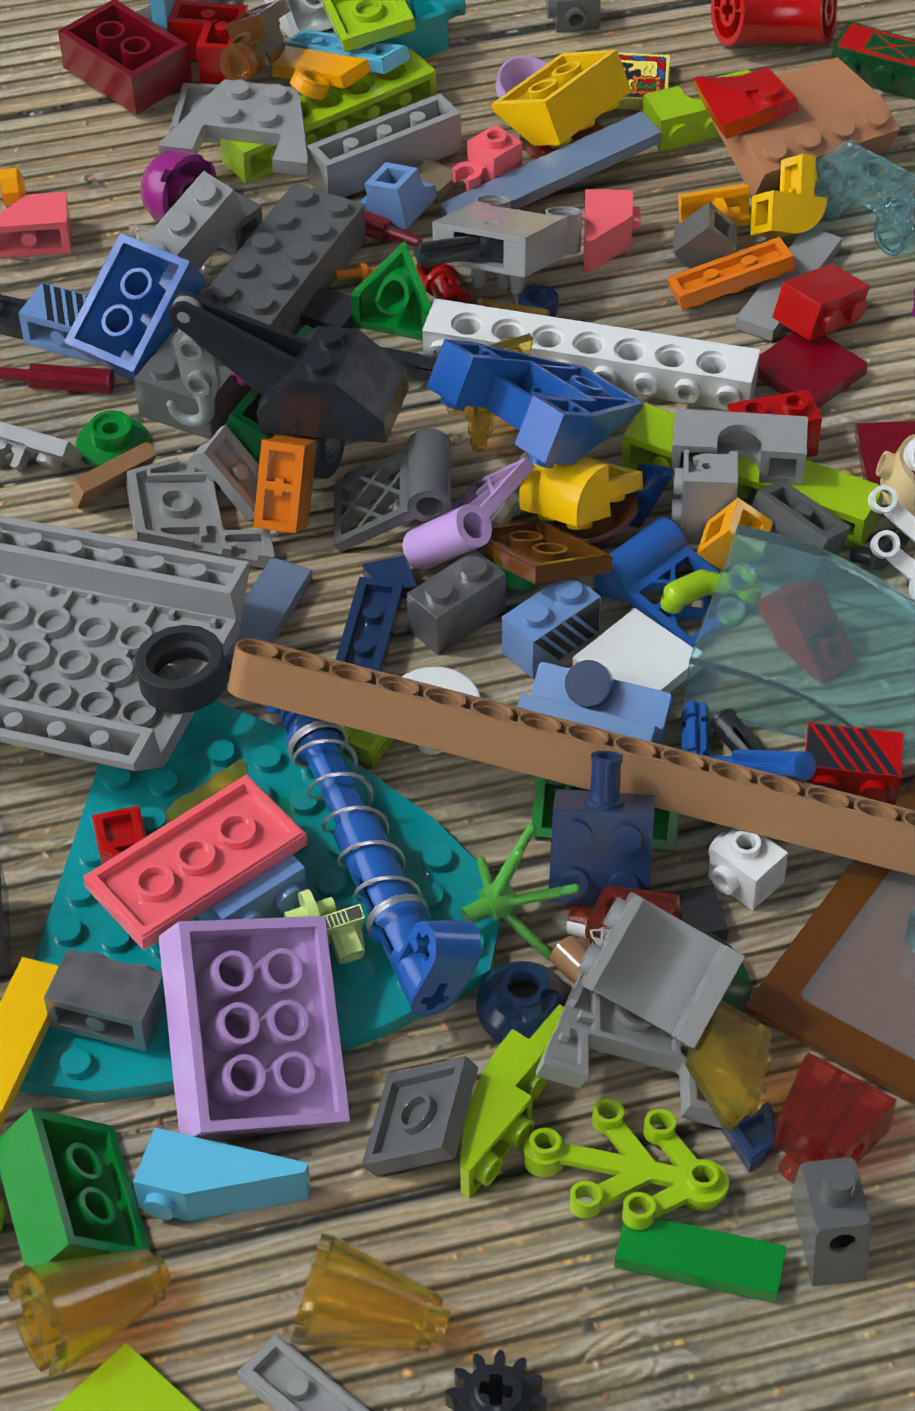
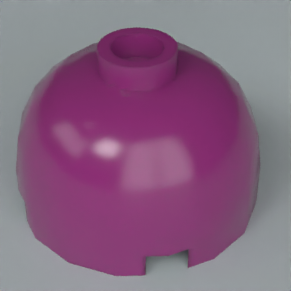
(169, 178)

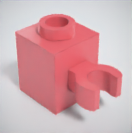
(488, 157)

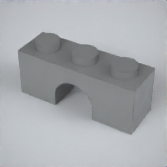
(769, 440)

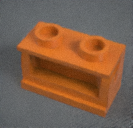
(285, 483)

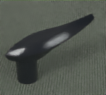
(864, 555)

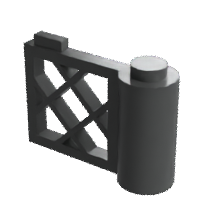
(420, 486)

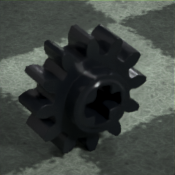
(496, 1382)

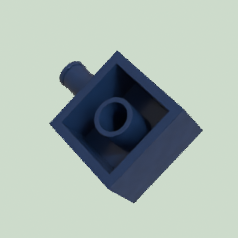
(601, 835)

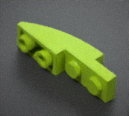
(502, 1105)

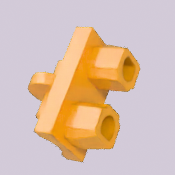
(730, 200)

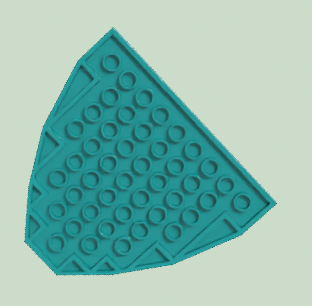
(365, 990)

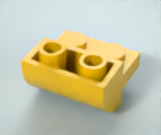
(577, 492)

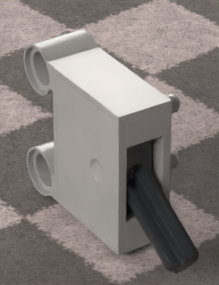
(502, 240)

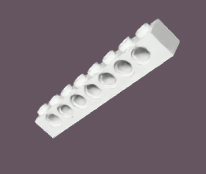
(631, 359)

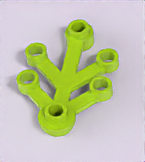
(631, 1168)

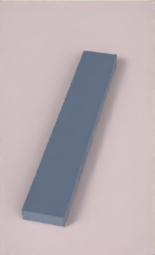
(566, 164)

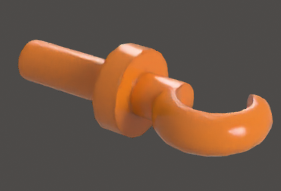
(361, 272)

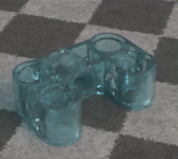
(860, 176)

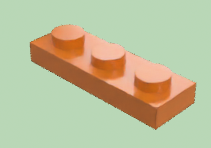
(731, 273)

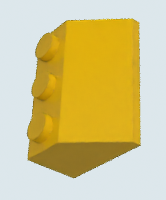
(564, 97)

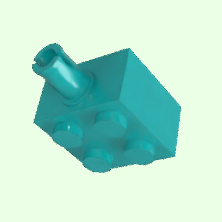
(431, 25)

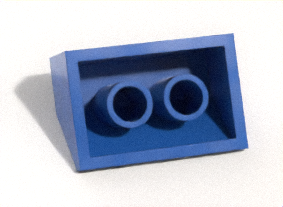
(130, 306)

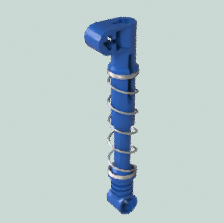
(426, 955)

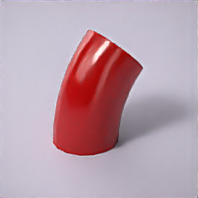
(774, 22)

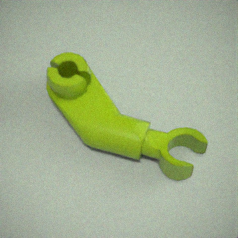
(687, 590)

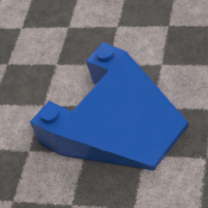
(553, 403)

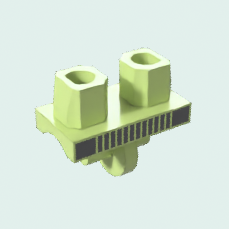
(342, 926)

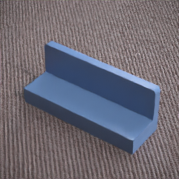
(629, 711)

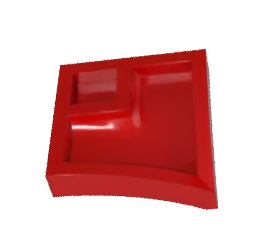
(745, 100)

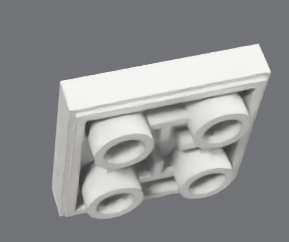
(640, 653)

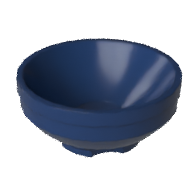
(502, 1011)

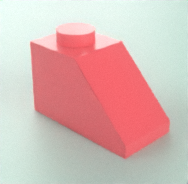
(608, 225)
(36, 226)

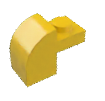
(794, 206)

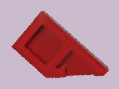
(117, 831)

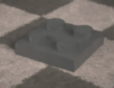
(420, 1116)

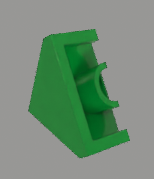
(392, 298)

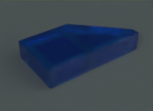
(654, 483)

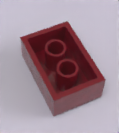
(125, 56)

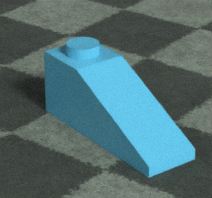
(209, 1179)

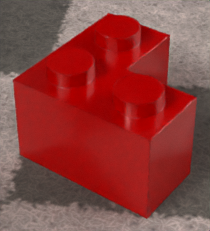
(205, 31)

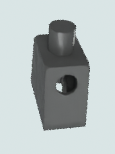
(830, 1204)

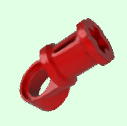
(443, 283)

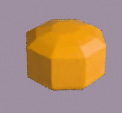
(12, 186)

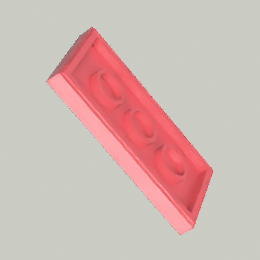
(195, 861)

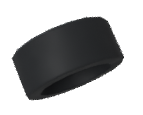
(186, 693)

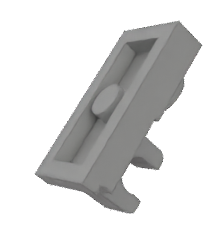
(50, 450)
(231, 468)

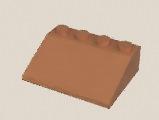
(832, 109)

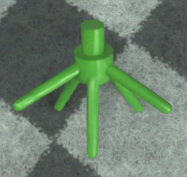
(499, 899)

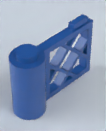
(644, 565)

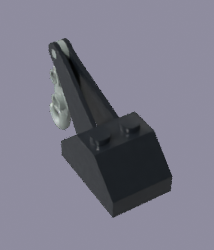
(311, 386)

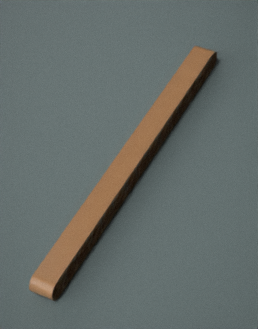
(563, 751)

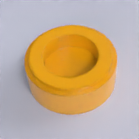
(310, 83)

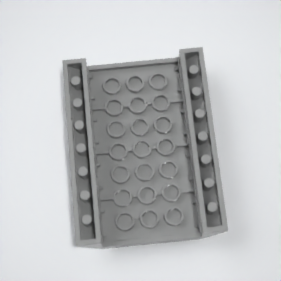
(71, 634)

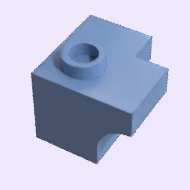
(398, 194)

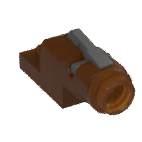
(255, 42)

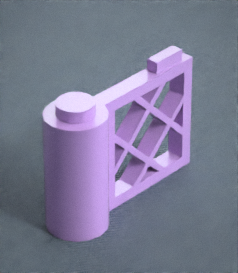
(467, 523)

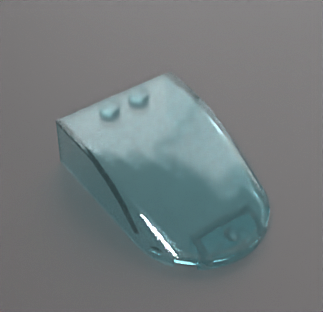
(805, 641)

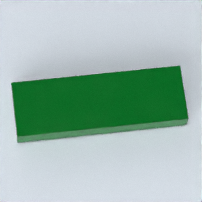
(703, 1258)

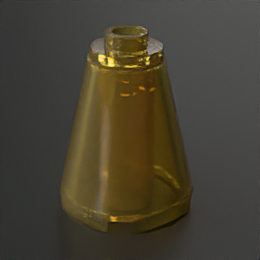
(83, 1303)
(365, 1304)

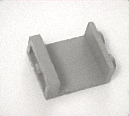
(659, 968)

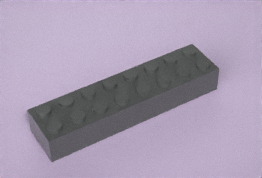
(266, 280)

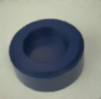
(540, 297)
(589, 684)

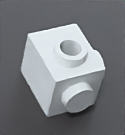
(746, 866)

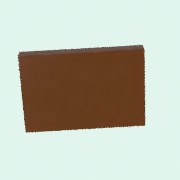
(543, 552)

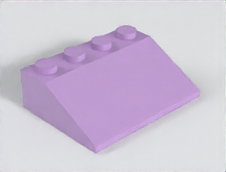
(252, 1026)

